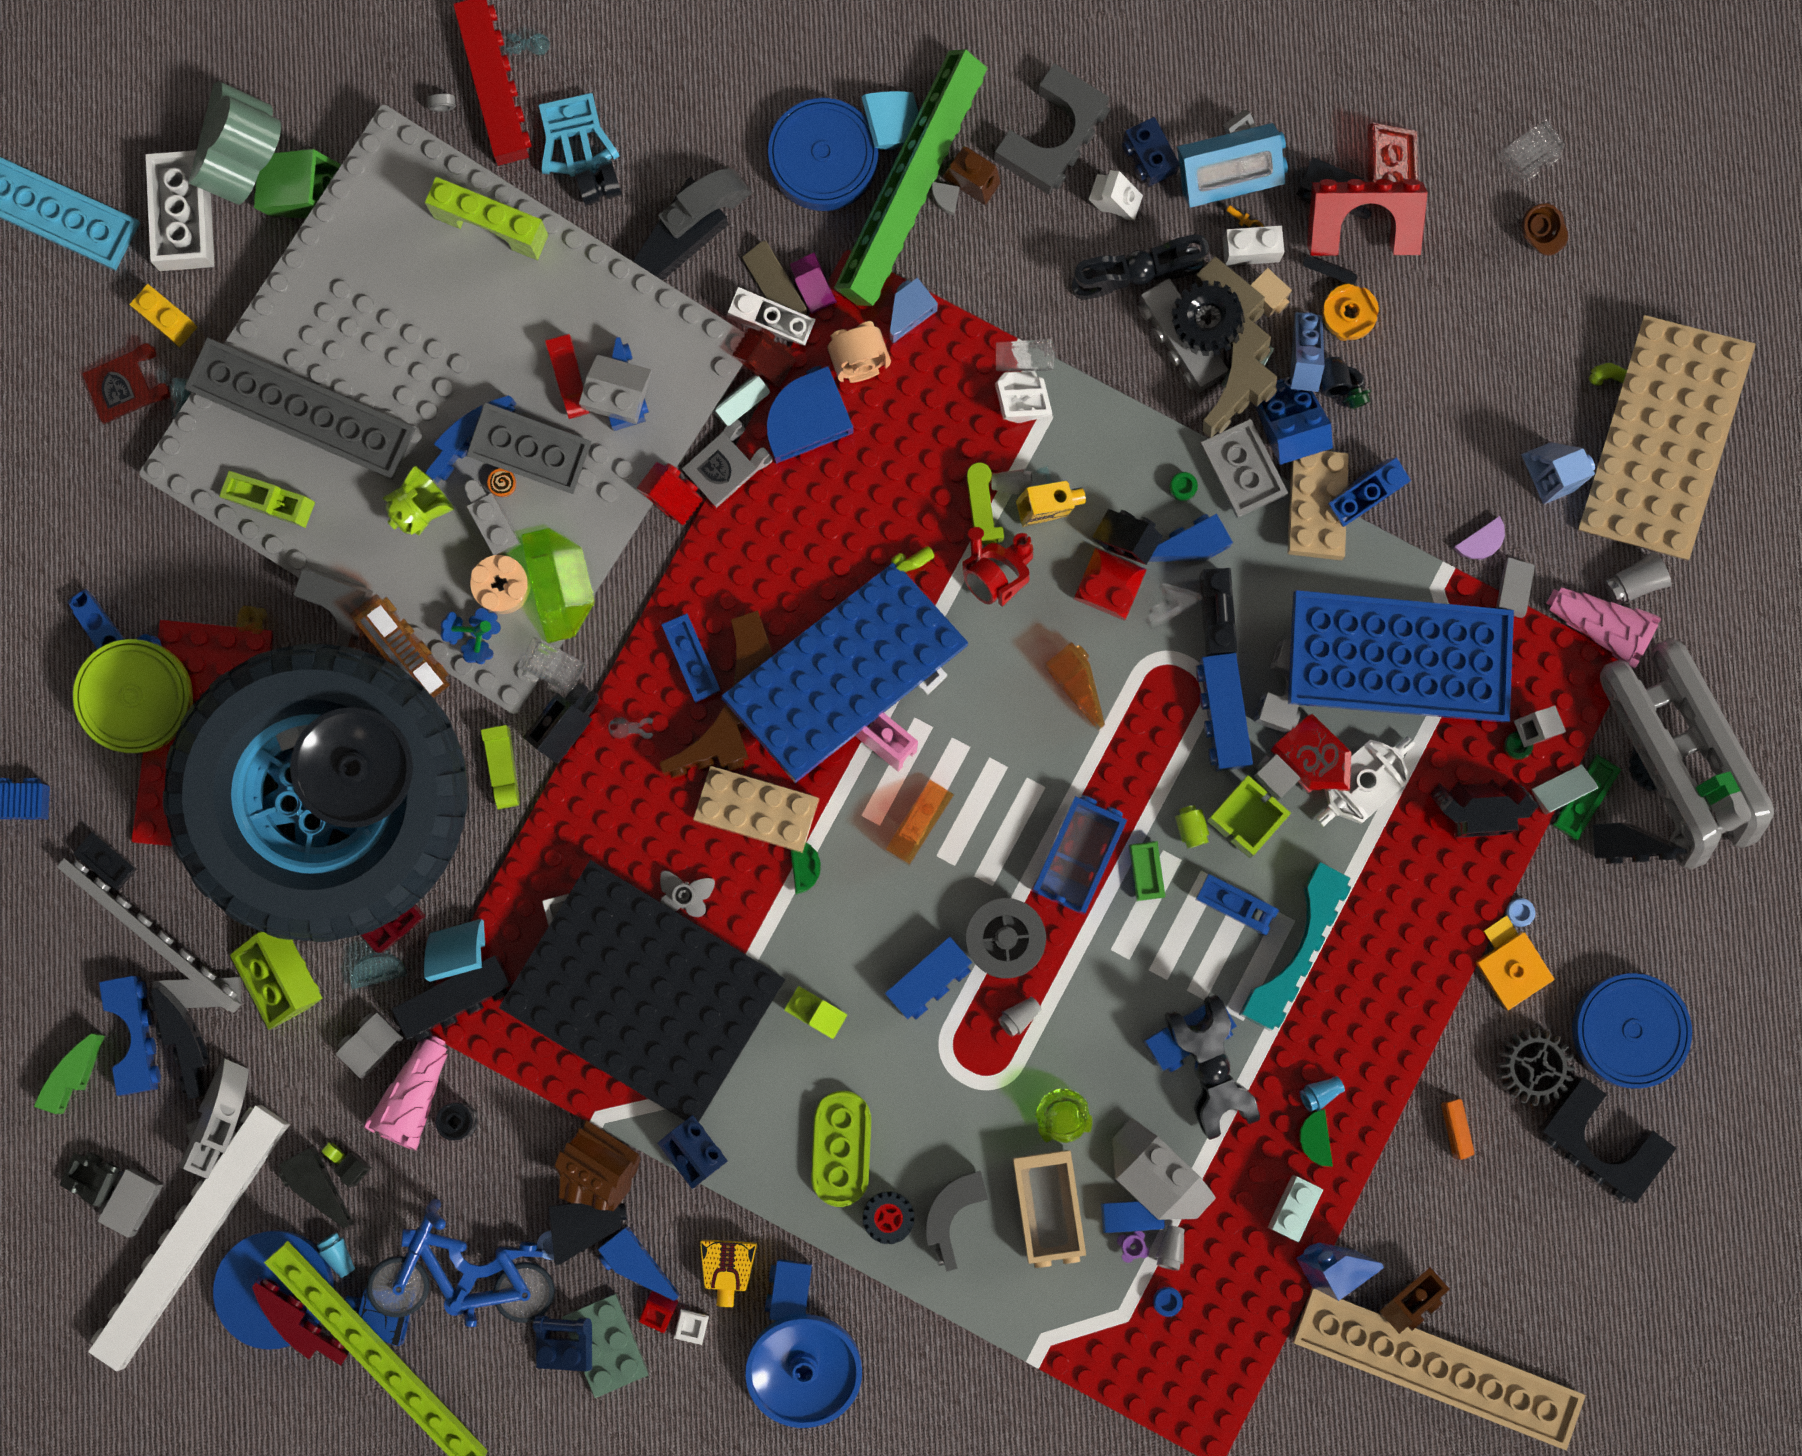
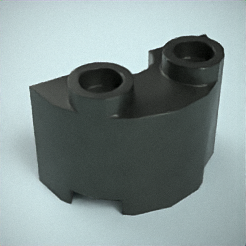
(90, 1177)

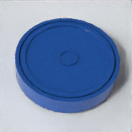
(822, 154)
(1632, 1031)
(236, 1275)

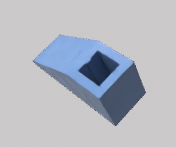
(1307, 352)

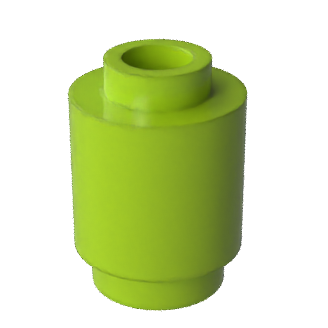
(1192, 826)

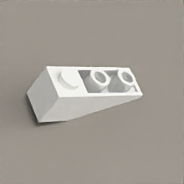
(763, 313)

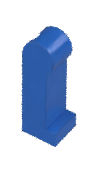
(94, 619)

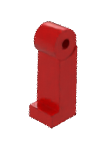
(567, 373)

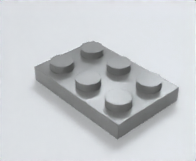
(1243, 468)

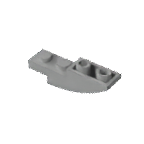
(219, 1118)

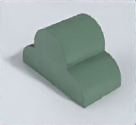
(234, 143)

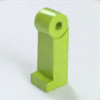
(980, 504)
(501, 765)

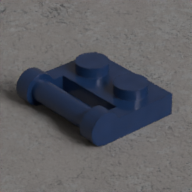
(560, 1352)

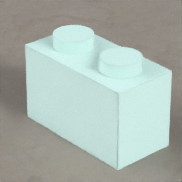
(1295, 1208)

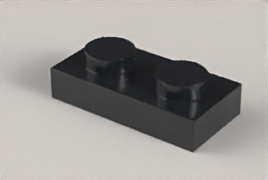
(105, 861)

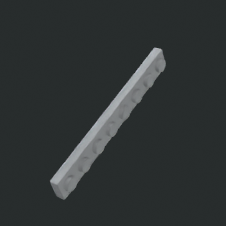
(158, 941)

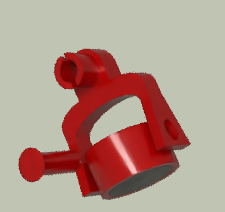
(986, 578)

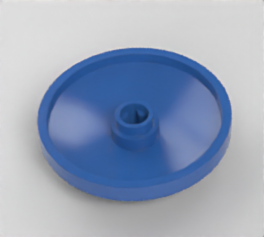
(803, 1371)

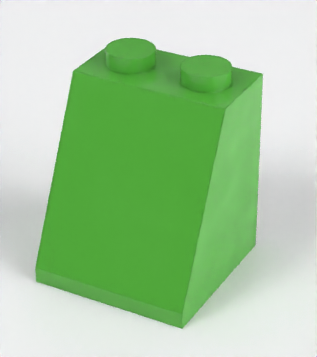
(293, 183)

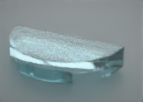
(376, 969)

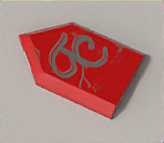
(1316, 755)

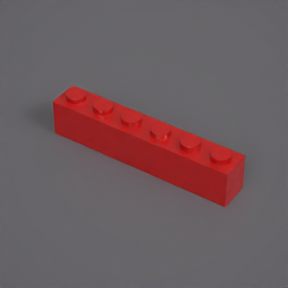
(491, 80)

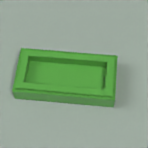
(1147, 871)

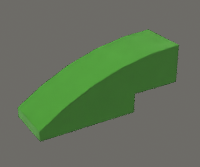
(70, 1074)

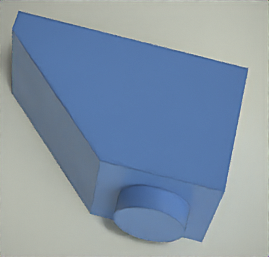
(911, 307)

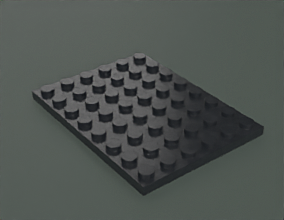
(642, 993)

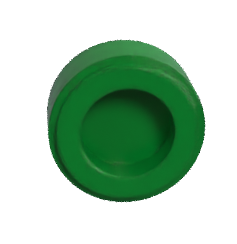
(1183, 486)

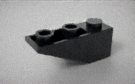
(1626, 840)

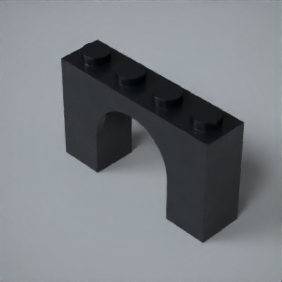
(1566, 1130)

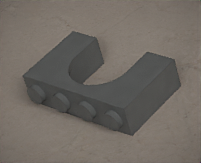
(1047, 166)
(336, 596)

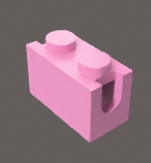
(889, 741)

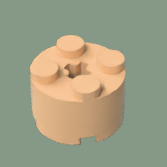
(858, 352)
(485, 577)

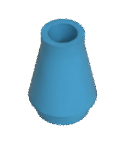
(1319, 1094)

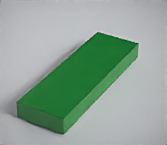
(1577, 814)

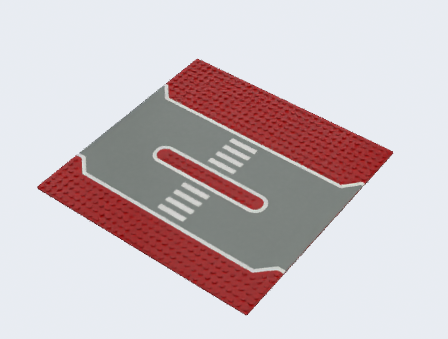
(1015, 753)

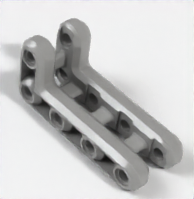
(1664, 754)

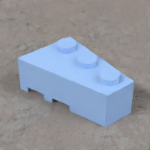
(1558, 469)

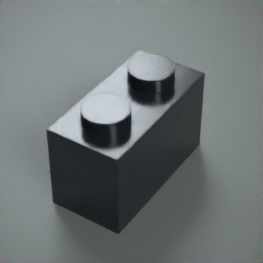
(1127, 536)

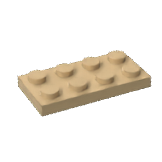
(1312, 524)
(756, 809)

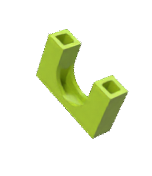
(458, 205)

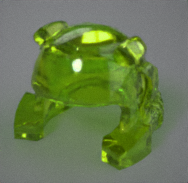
(1063, 1116)

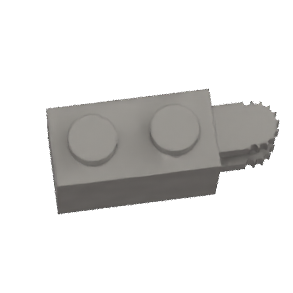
(491, 520)

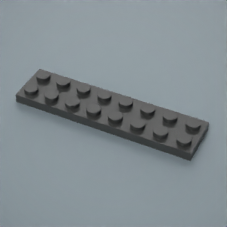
(300, 408)

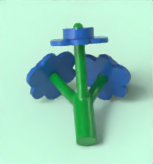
(483, 626)

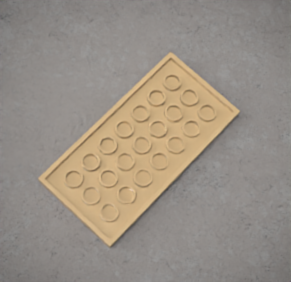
(1666, 437)

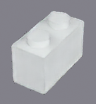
(1253, 245)

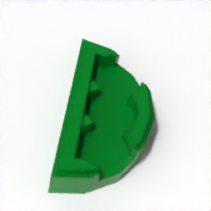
(805, 868)
(1315, 1139)

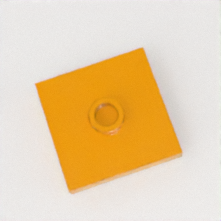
(1514, 970)

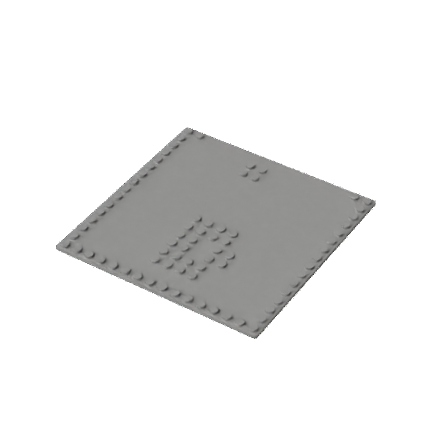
(425, 331)

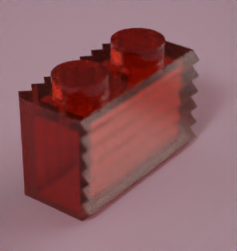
(764, 356)

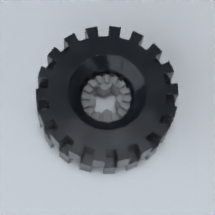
(1196, 306)

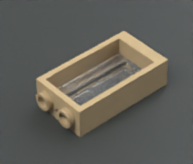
(1049, 1208)

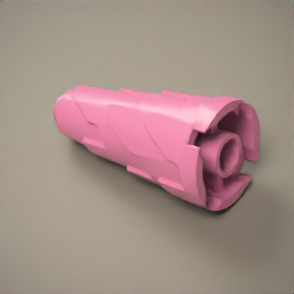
(1613, 626)
(408, 1099)

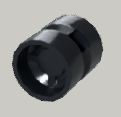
(588, 179)
(457, 1121)

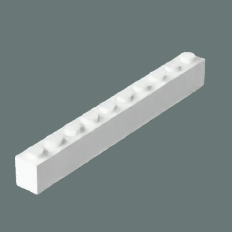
(188, 1238)

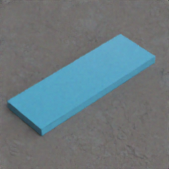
(64, 215)

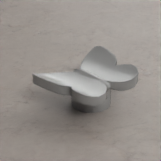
(684, 894)

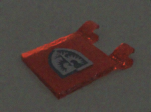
(121, 386)

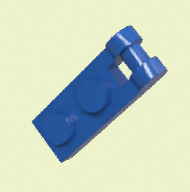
(1236, 904)

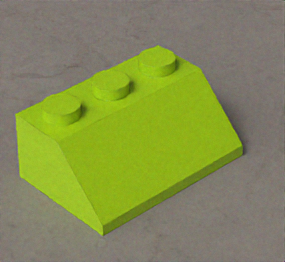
(275, 978)

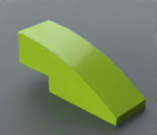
(267, 499)

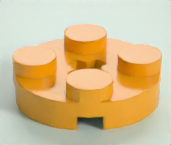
(1355, 297)

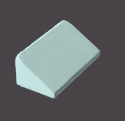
(741, 400)
(1564, 789)

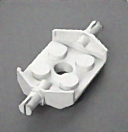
(1389, 774)

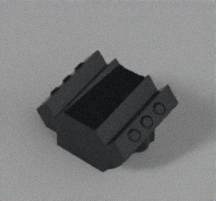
(1485, 807)

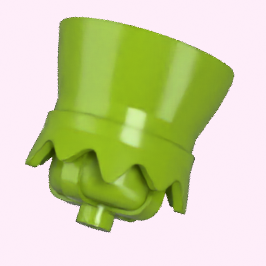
(416, 503)

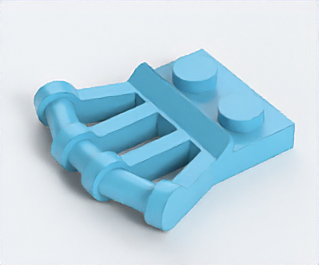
(568, 119)

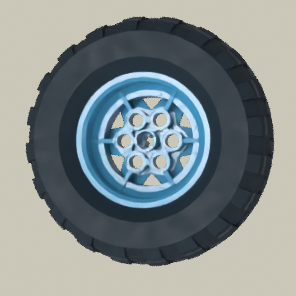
(229, 829)

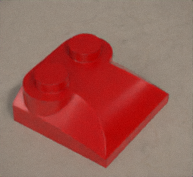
(1110, 584)

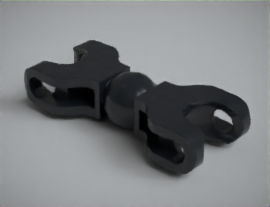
(1139, 267)
(1212, 1066)

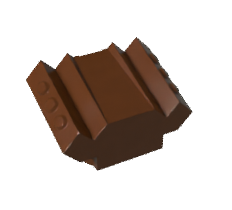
(596, 1169)

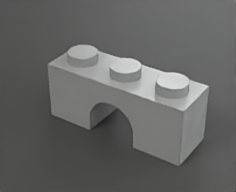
(1274, 710)

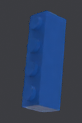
(1225, 712)

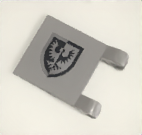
(723, 467)

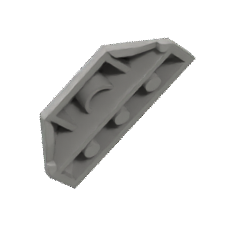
(1157, 1175)

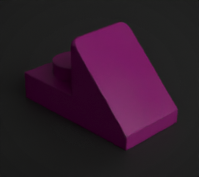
(812, 283)

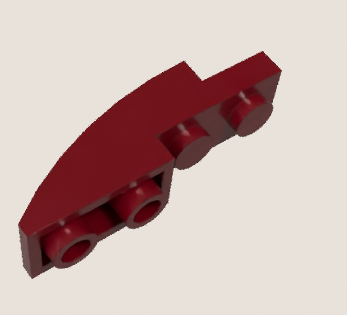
(286, 1317)

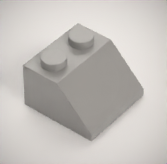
(615, 389)

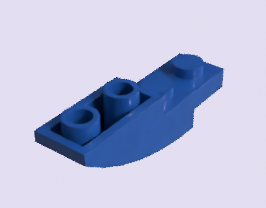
(456, 440)

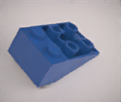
(1294, 423)

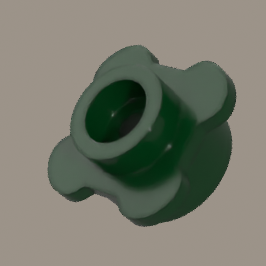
(1357, 398)

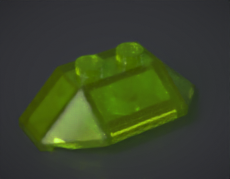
(558, 583)

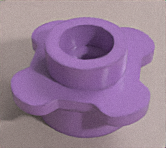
(1125, 1243)

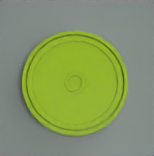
(132, 695)

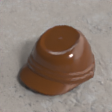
(1545, 229)

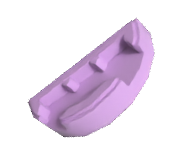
(1483, 542)

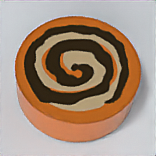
(501, 482)

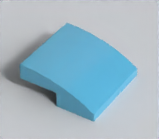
(890, 117)
(454, 950)

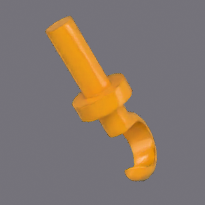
(1243, 218)

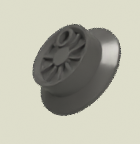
(1005, 938)

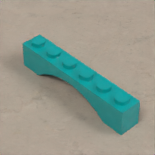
(1322, 893)

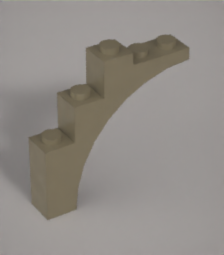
(1248, 377)

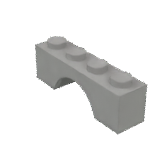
(1198, 370)

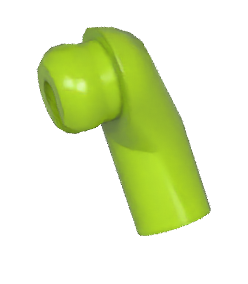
(1607, 371)
(914, 561)

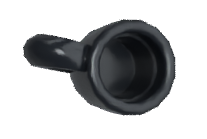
(1336, 378)

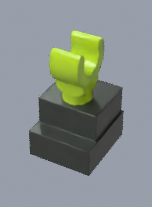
(350, 1167)

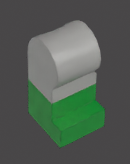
(1725, 800)

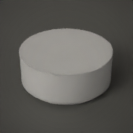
(441, 102)

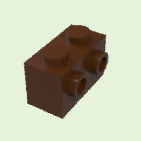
(1414, 1300)

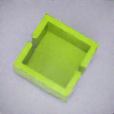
(1248, 817)

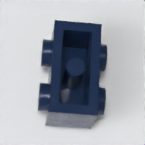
(1150, 152)
(692, 1152)

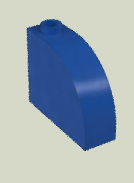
(807, 415)

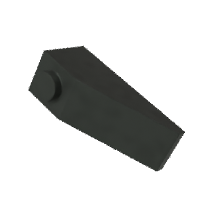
(312, 1182)

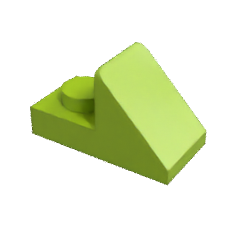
(815, 1012)

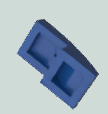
(1128, 1218)

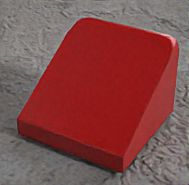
(658, 1311)

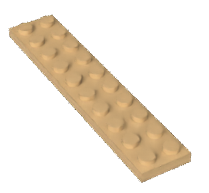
(1439, 1369)

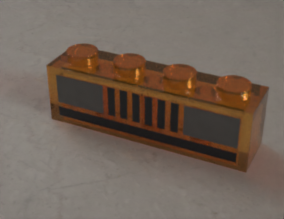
(396, 644)

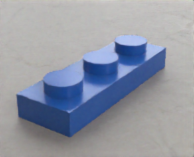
(691, 658)

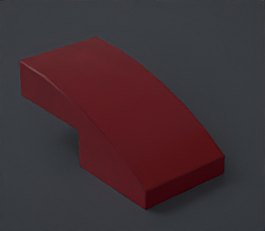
(390, 933)

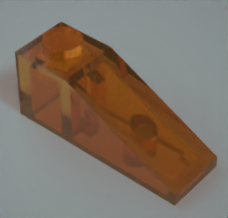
(1075, 677)
(919, 823)

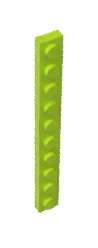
(373, 1353)

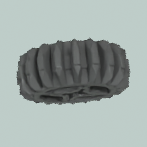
(1540, 1054)

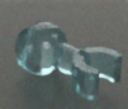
(535, 44)
(626, 727)

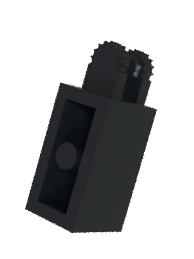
(1320, 170)
(562, 722)

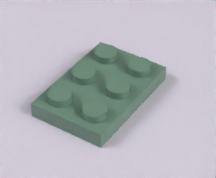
(614, 1347)

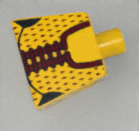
(1048, 502)
(727, 1267)

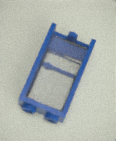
(1080, 854)

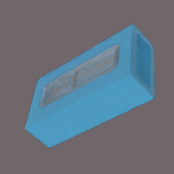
(1232, 164)

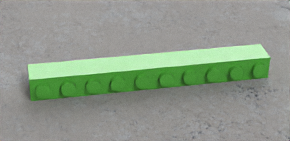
(911, 178)

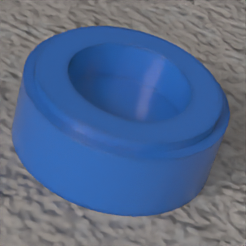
(1167, 1301)

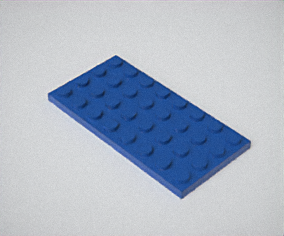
(1400, 656)
(844, 671)

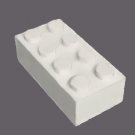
(177, 214)

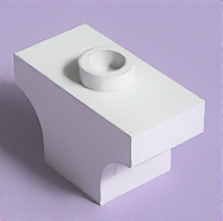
(1116, 195)

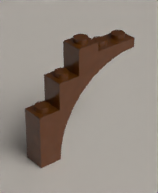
(723, 737)

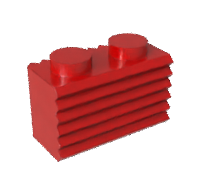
(670, 493)

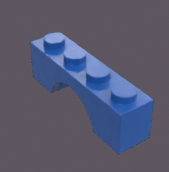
(137, 1069)

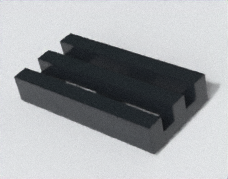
(1330, 269)

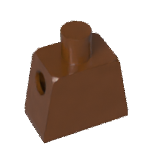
(972, 174)

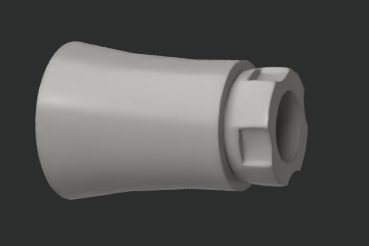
(1639, 579)

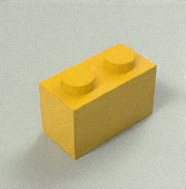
(163, 315)

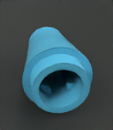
(336, 1254)

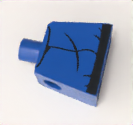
(387, 1328)

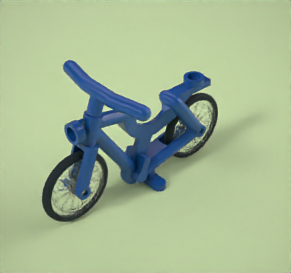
(402, 1285)

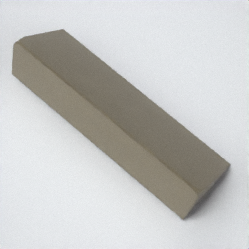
(772, 277)

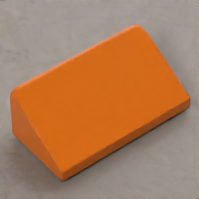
(1457, 1129)

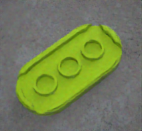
(841, 1148)

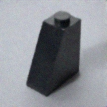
(580, 1226)

